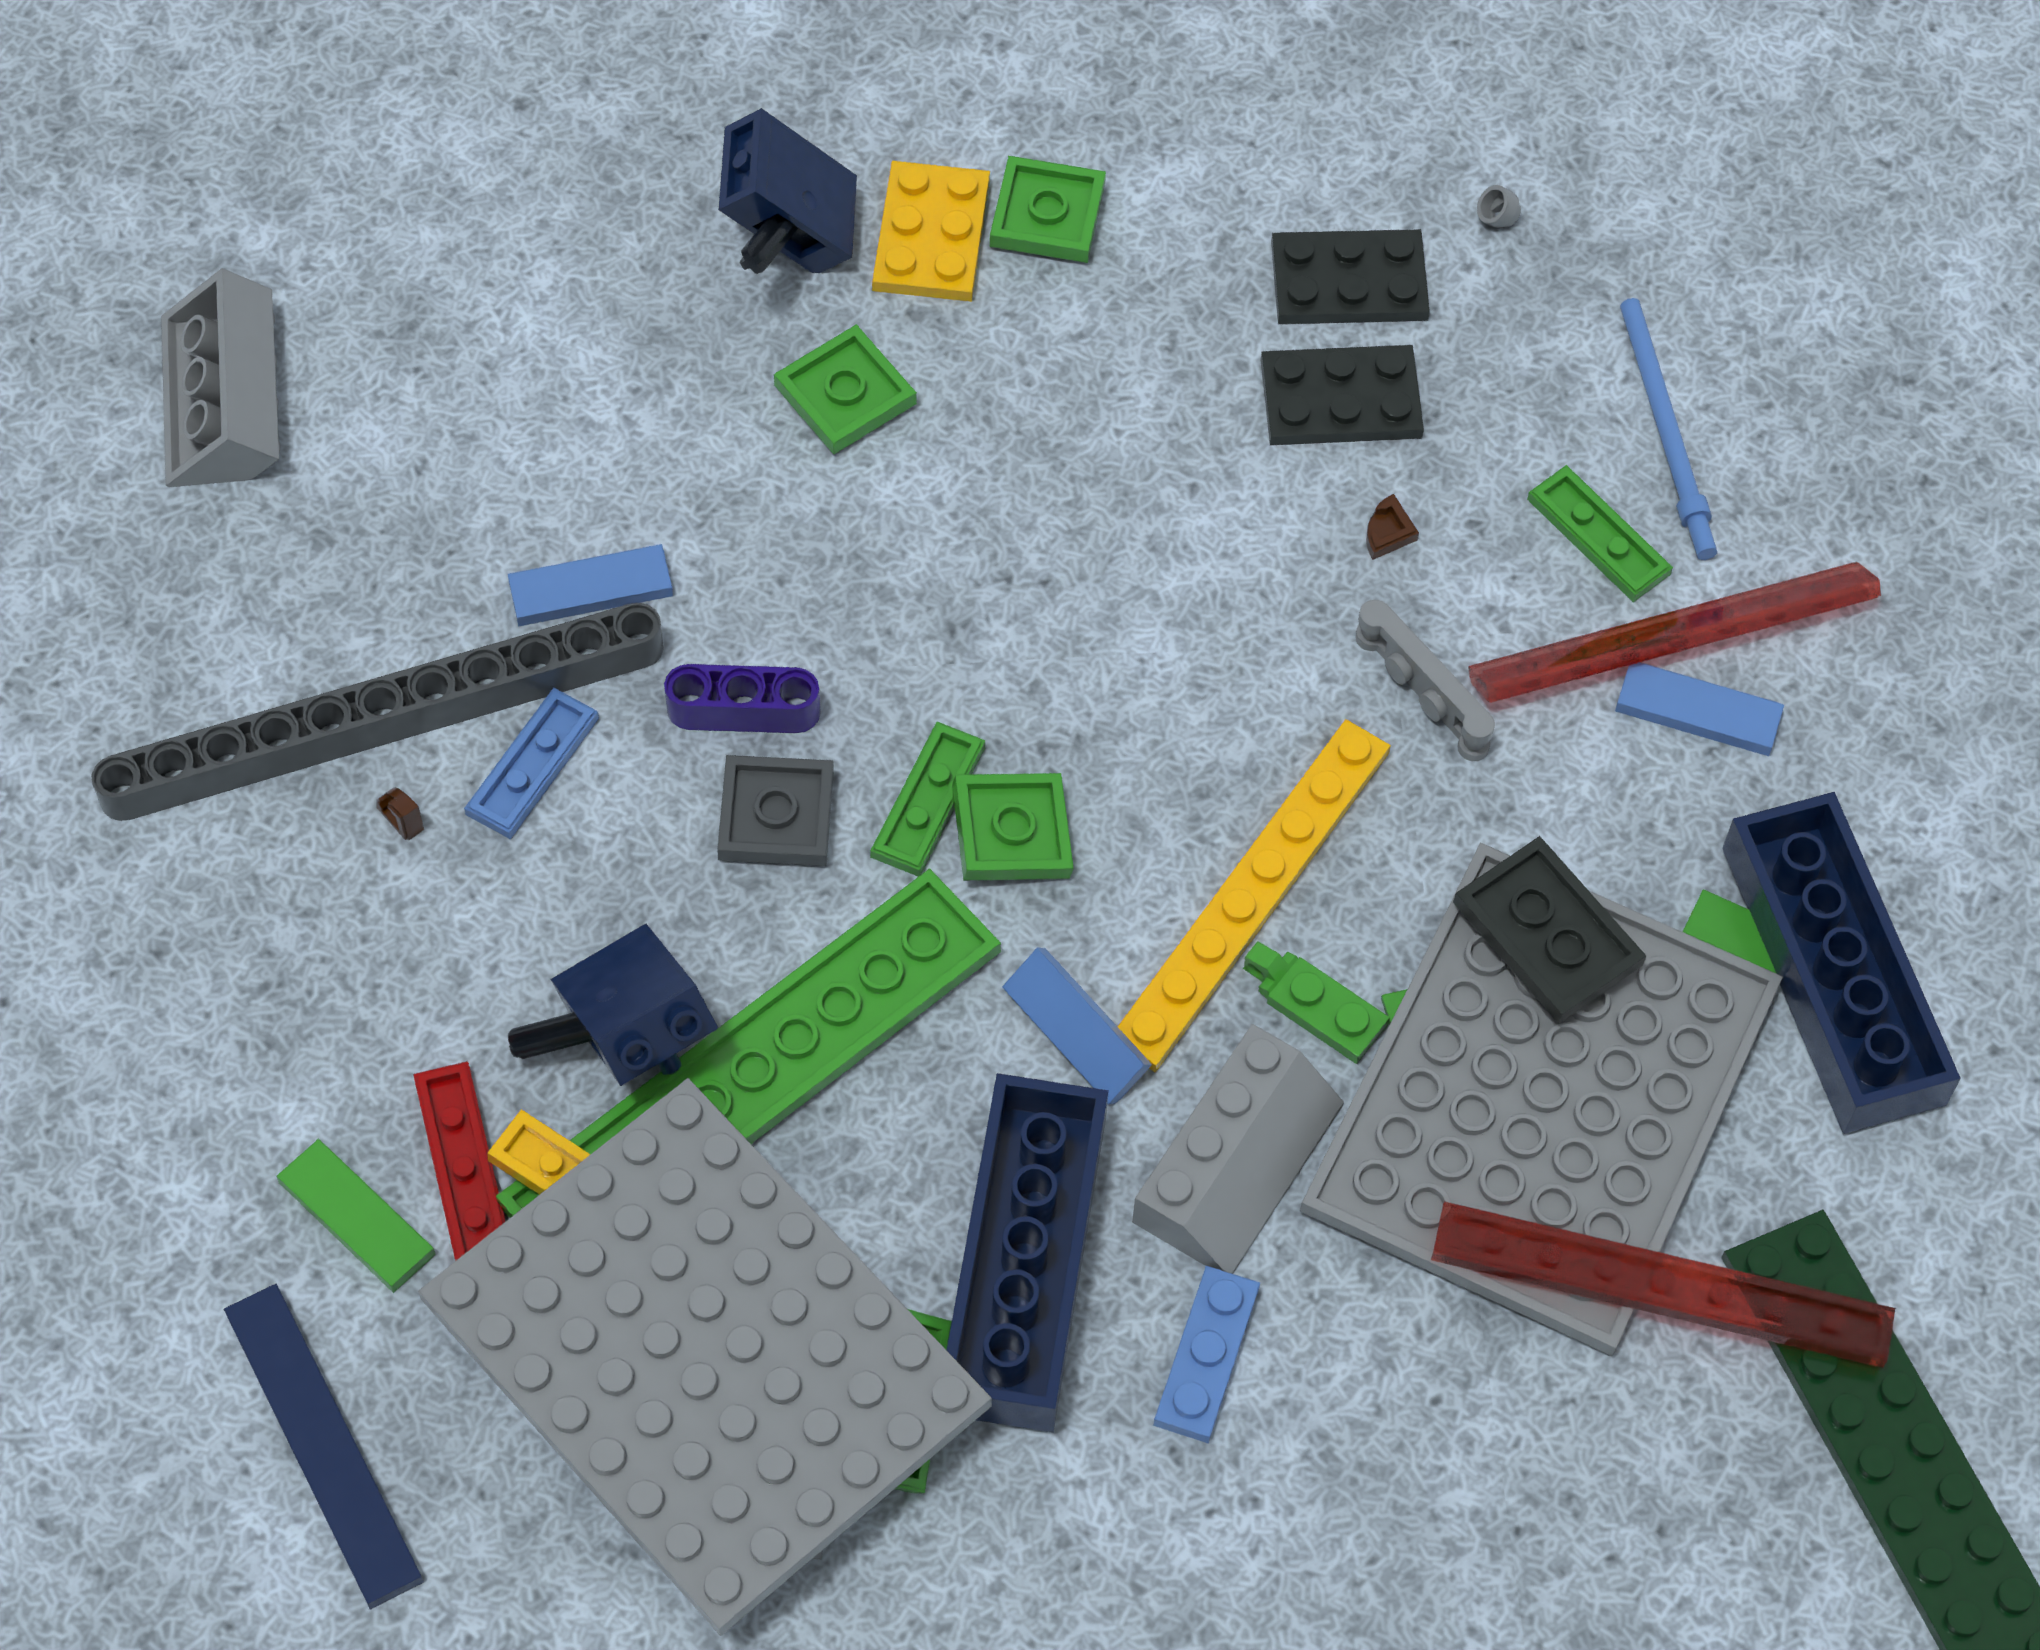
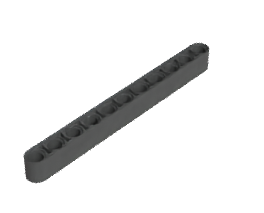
(355, 708)

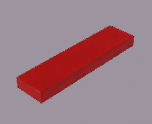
(459, 1154)

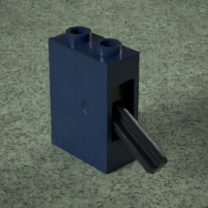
(786, 195)
(628, 1005)

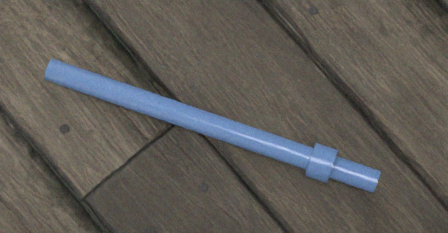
(1692, 507)

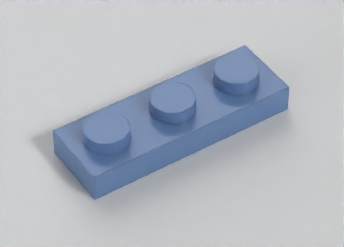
(1206, 1354)

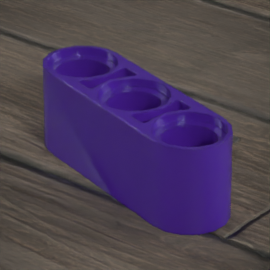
(722, 684)

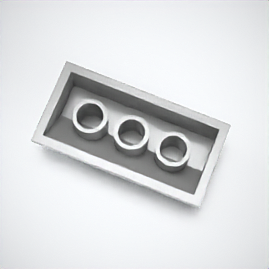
(220, 383)
(1237, 1152)

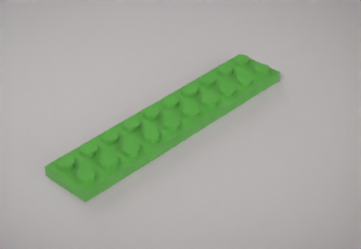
(817, 1017)

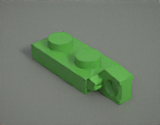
(1316, 1001)

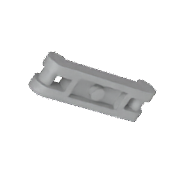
(1438, 689)

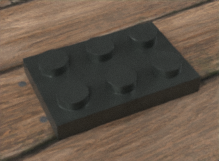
(1349, 276)
(1341, 395)
(1549, 929)

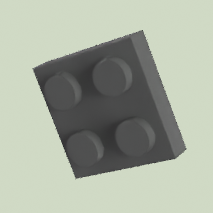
(775, 810)

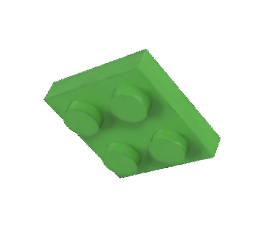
(1047, 209)
(845, 389)
(1012, 826)

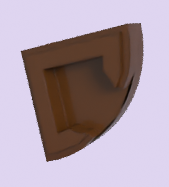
(1389, 528)
(401, 812)

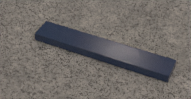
(323, 1446)

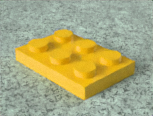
(931, 231)

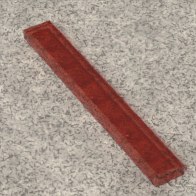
(1674, 631)
(1664, 1284)

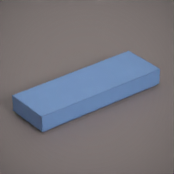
(590, 585)
(1700, 708)
(531, 763)
(1076, 1025)

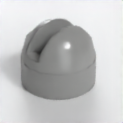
(1500, 200)

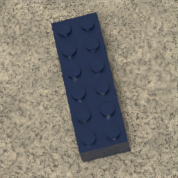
(1840, 963)
(1027, 1245)

